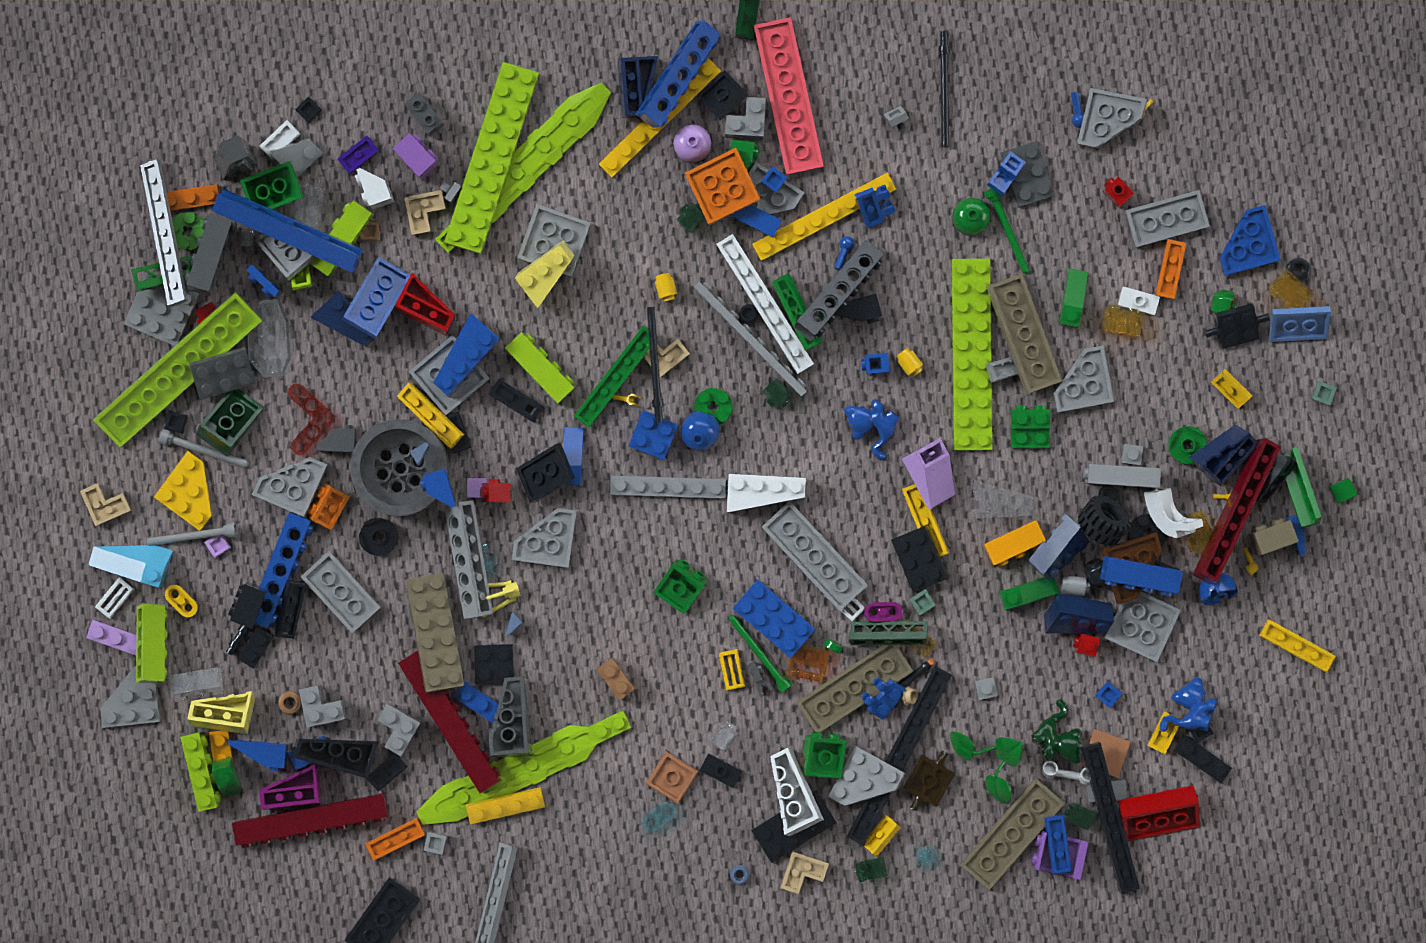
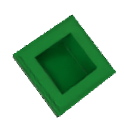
(1343, 490)

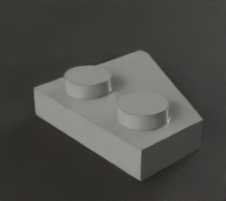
(300, 154)

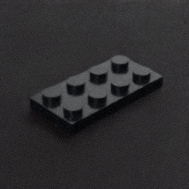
(776, 844)
(384, 914)

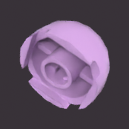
(692, 143)

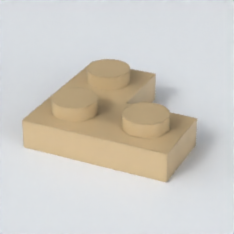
(418, 207)
(669, 357)
(102, 509)
(799, 867)

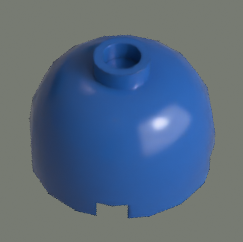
(700, 431)
(1214, 592)

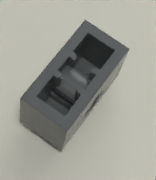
(424, 114)

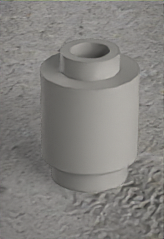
(1075, 586)

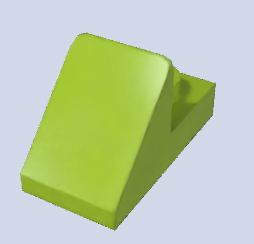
(302, 279)

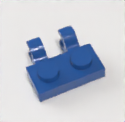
(869, 206)
(258, 276)
(886, 699)

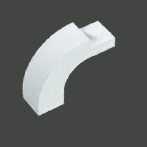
(1165, 515)

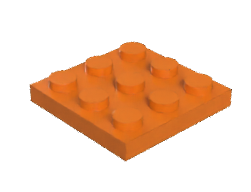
(722, 186)

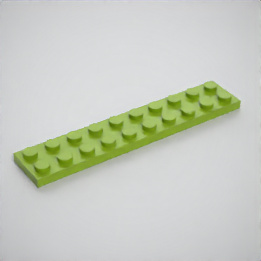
(492, 158)
(970, 354)
(173, 373)

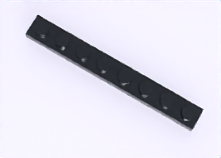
(1110, 817)

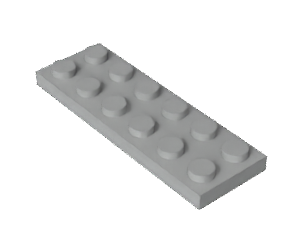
(814, 556)

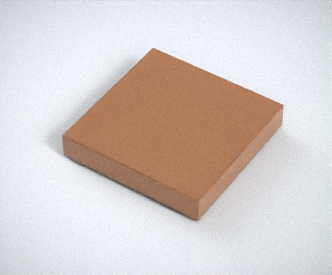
(1113, 749)
(672, 777)

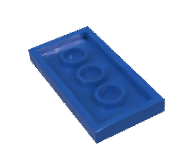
(376, 297)
(774, 619)

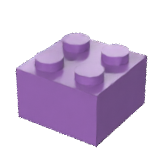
(419, 160)

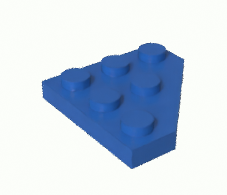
(1250, 243)

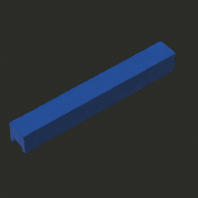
(287, 230)

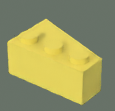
(223, 713)

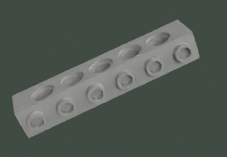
(468, 559)

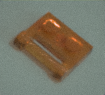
(811, 657)

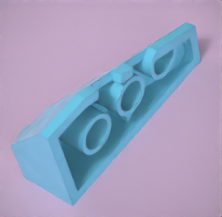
(140, 562)

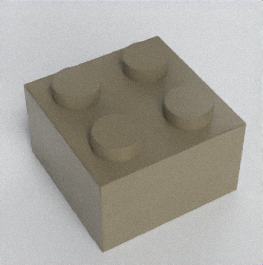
(1273, 537)

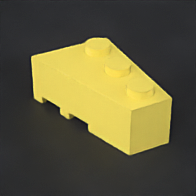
(544, 272)

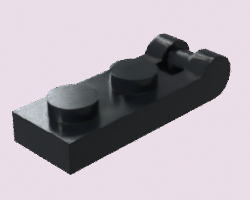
(515, 400)
(1276, 477)

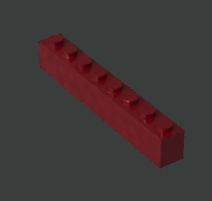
(1236, 511)
(453, 727)
(310, 819)

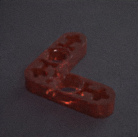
(315, 414)

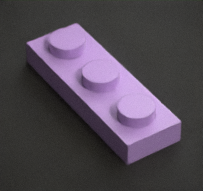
(112, 637)

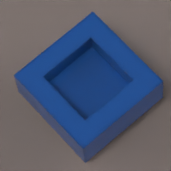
(774, 179)
(1108, 694)

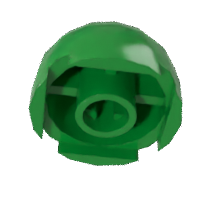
(971, 216)

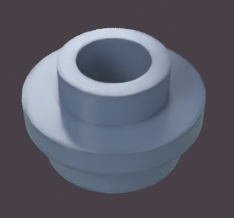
(735, 879)

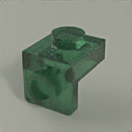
(871, 869)

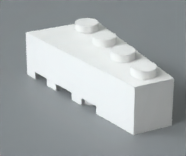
(756, 490)
(794, 795)

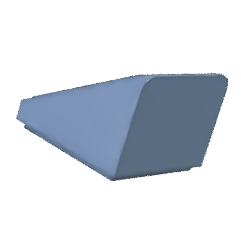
(419, 452)
(514, 623)

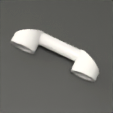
(1050, 772)

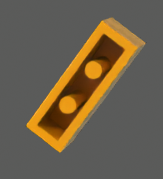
(1014, 543)

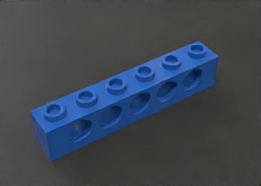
(649, 111)
(293, 522)

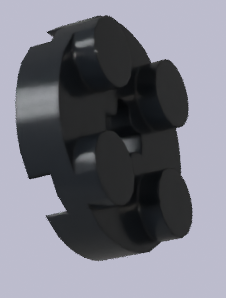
(1142, 523)
(368, 532)

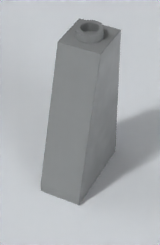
(1122, 476)

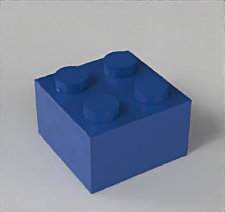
(653, 437)

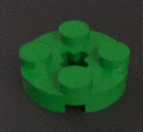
(720, 397)
(1182, 435)

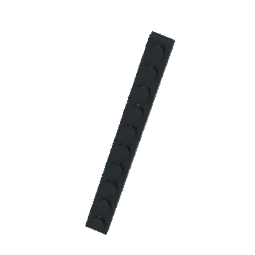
(902, 750)

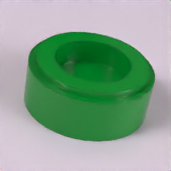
(833, 646)

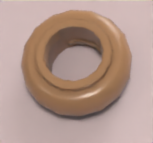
(282, 706)

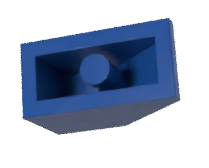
(439, 487)

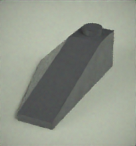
(511, 724)

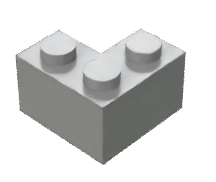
(749, 125)
(318, 712)
(403, 726)

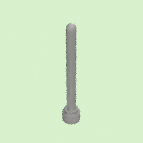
(167, 437)
(229, 530)

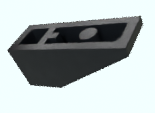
(862, 309)

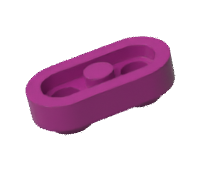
(883, 611)

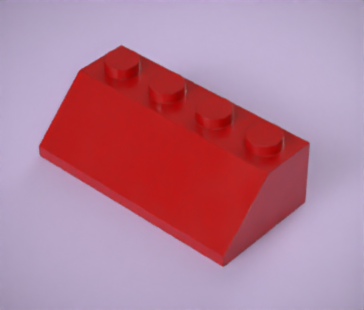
(1160, 813)

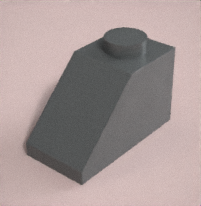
(339, 440)

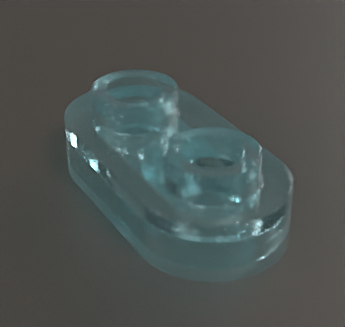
(658, 816)

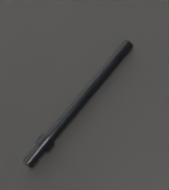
(944, 51)
(657, 402)

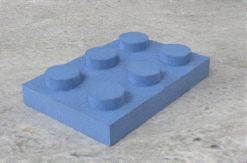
(1299, 324)

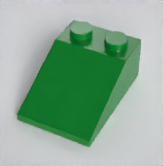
(273, 187)

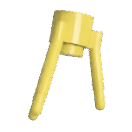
(510, 591)

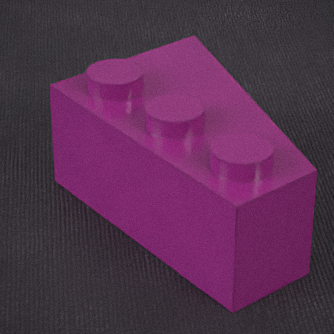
(293, 791)

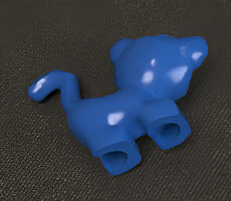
(862, 420)
(1191, 697)

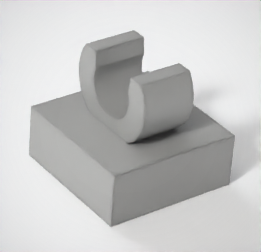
(896, 116)
(452, 192)

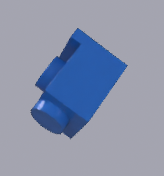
(883, 363)

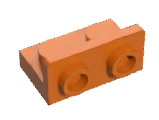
(327, 506)

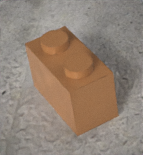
(615, 678)

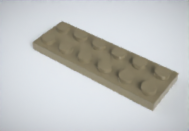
(1024, 333)
(434, 633)
(844, 691)
(1011, 834)

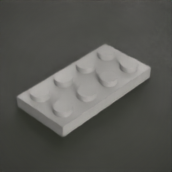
(1167, 218)
(340, 592)

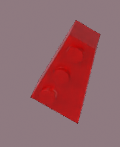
(424, 307)

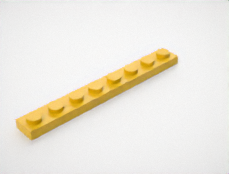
(645, 133)
(816, 220)

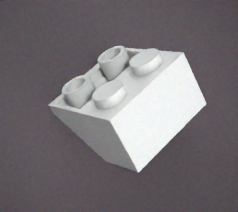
(375, 189)

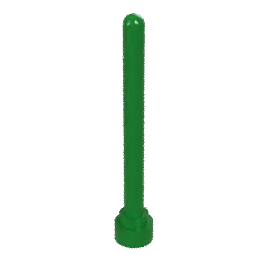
(994, 197)
(782, 682)

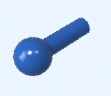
(1078, 117)
(846, 244)

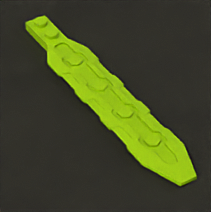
(546, 145)
(548, 756)

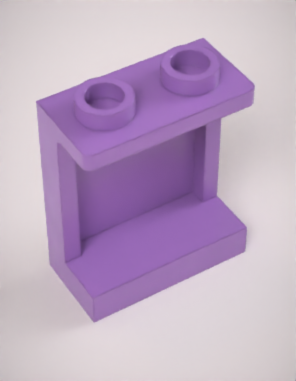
(1077, 853)

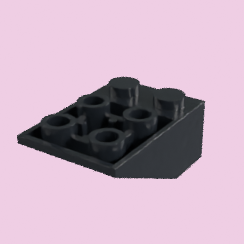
(248, 604)

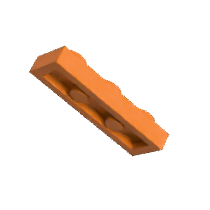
(193, 197)
(1170, 269)
(395, 839)

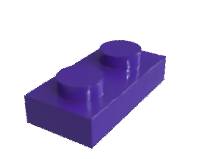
(358, 154)

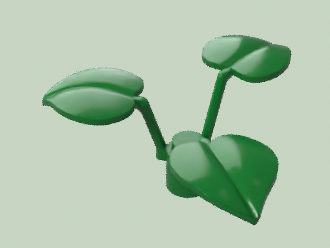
(1007, 750)

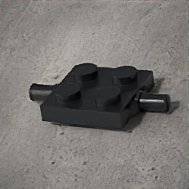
(1237, 326)

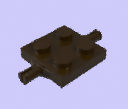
(929, 780)

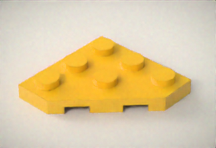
(187, 491)

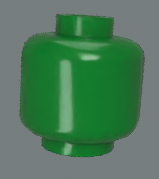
(1223, 301)

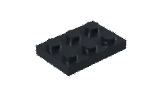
(545, 473)
(919, 558)

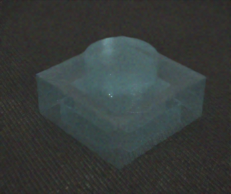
(925, 856)

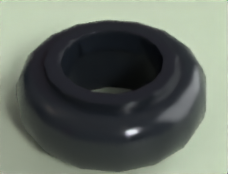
(1304, 263)

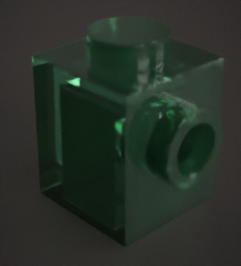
(690, 216)
(776, 394)
(1079, 815)

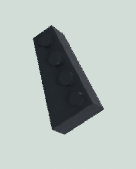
(341, 755)

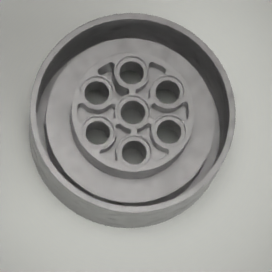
(368, 461)

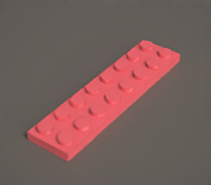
(788, 96)

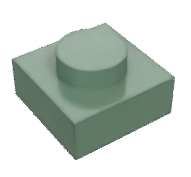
(1323, 393)
(922, 602)

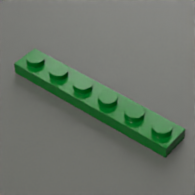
(614, 378)

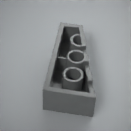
(234, 157)

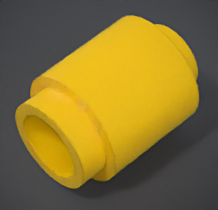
(665, 287)
(909, 362)

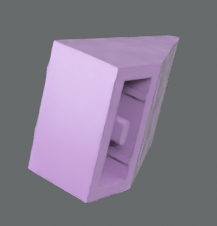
(931, 472)

